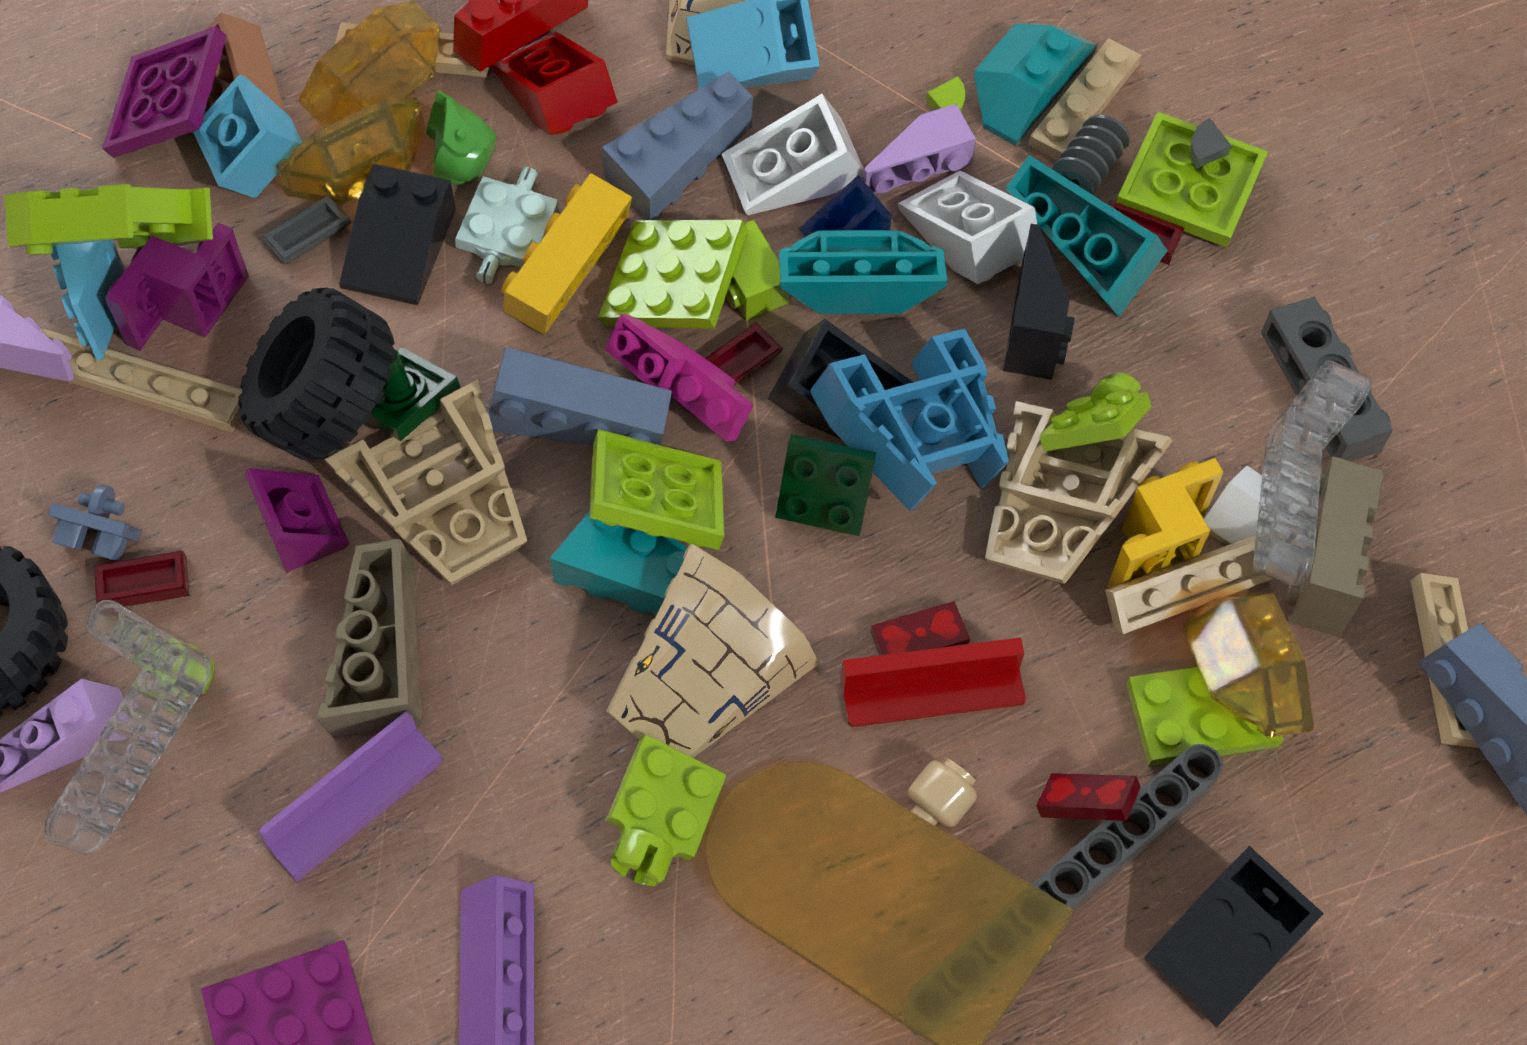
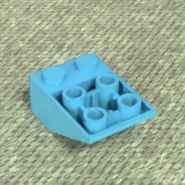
(754, 42)
(87, 274)

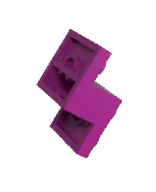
(177, 286)

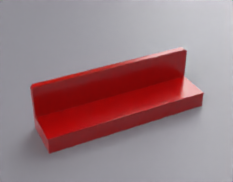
(933, 682)

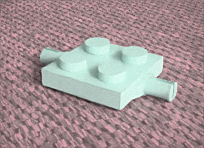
(504, 222)

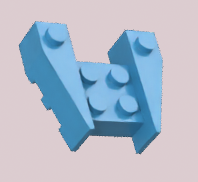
(921, 424)

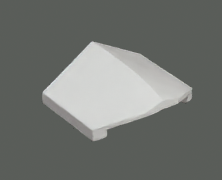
(1236, 509)

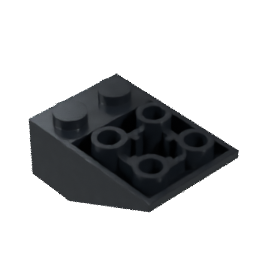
(1233, 936)

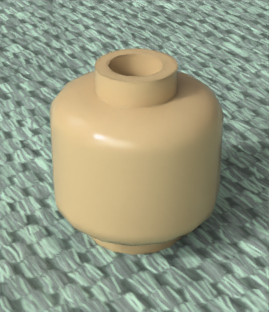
(942, 793)

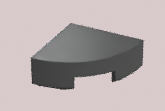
(1208, 144)

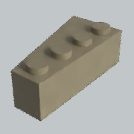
(1333, 587)
(377, 645)

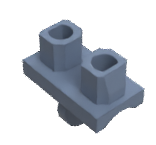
(111, 534)

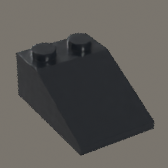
(397, 234)
(1039, 317)
(809, 360)

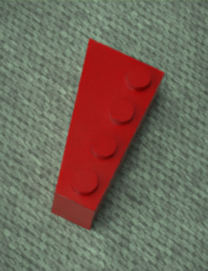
(496, 28)

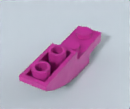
(675, 367)

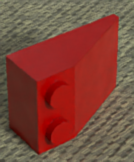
(557, 82)

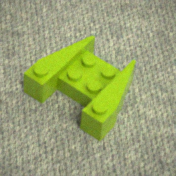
(107, 213)

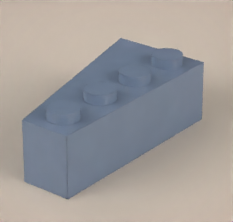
(677, 145)
(572, 402)
(1488, 698)

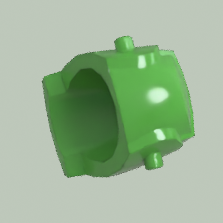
(460, 141)

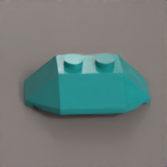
(1026, 76)
(861, 271)

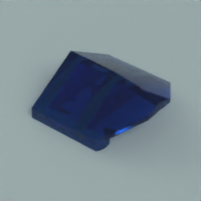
(850, 209)

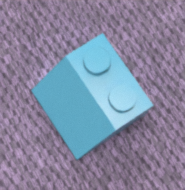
(246, 138)

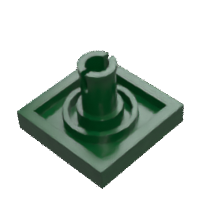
(411, 394)
(825, 485)

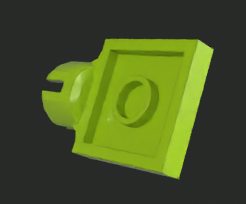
(1104, 416)
(661, 810)

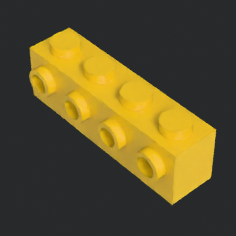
(566, 253)

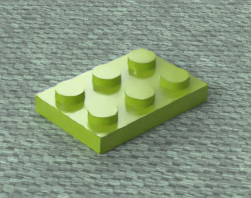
(1177, 712)

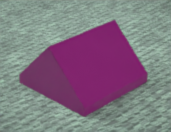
(297, 515)

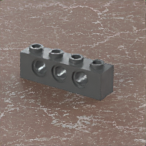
(1288, 334)

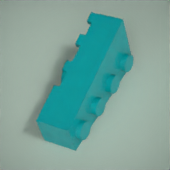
(1097, 239)
(618, 564)

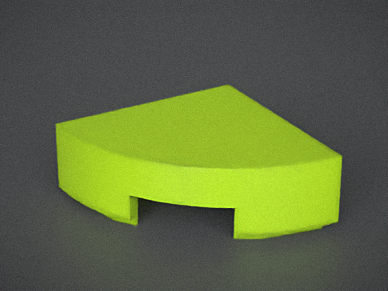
(947, 94)

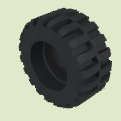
(316, 374)
(31, 631)

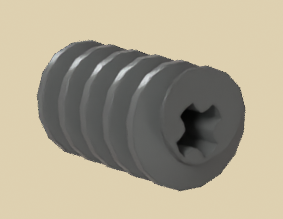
(1093, 152)

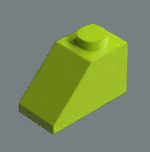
(756, 277)

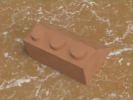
(243, 55)

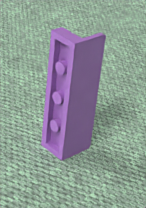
(350, 797)
(497, 963)

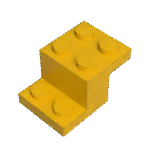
(1166, 521)

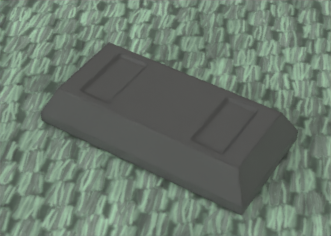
(306, 230)

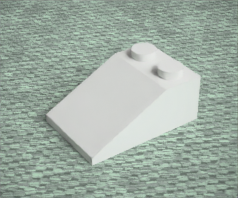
(794, 159)
(972, 223)

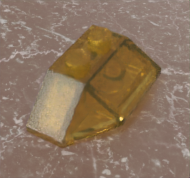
(376, 61)
(342, 154)
(1252, 662)

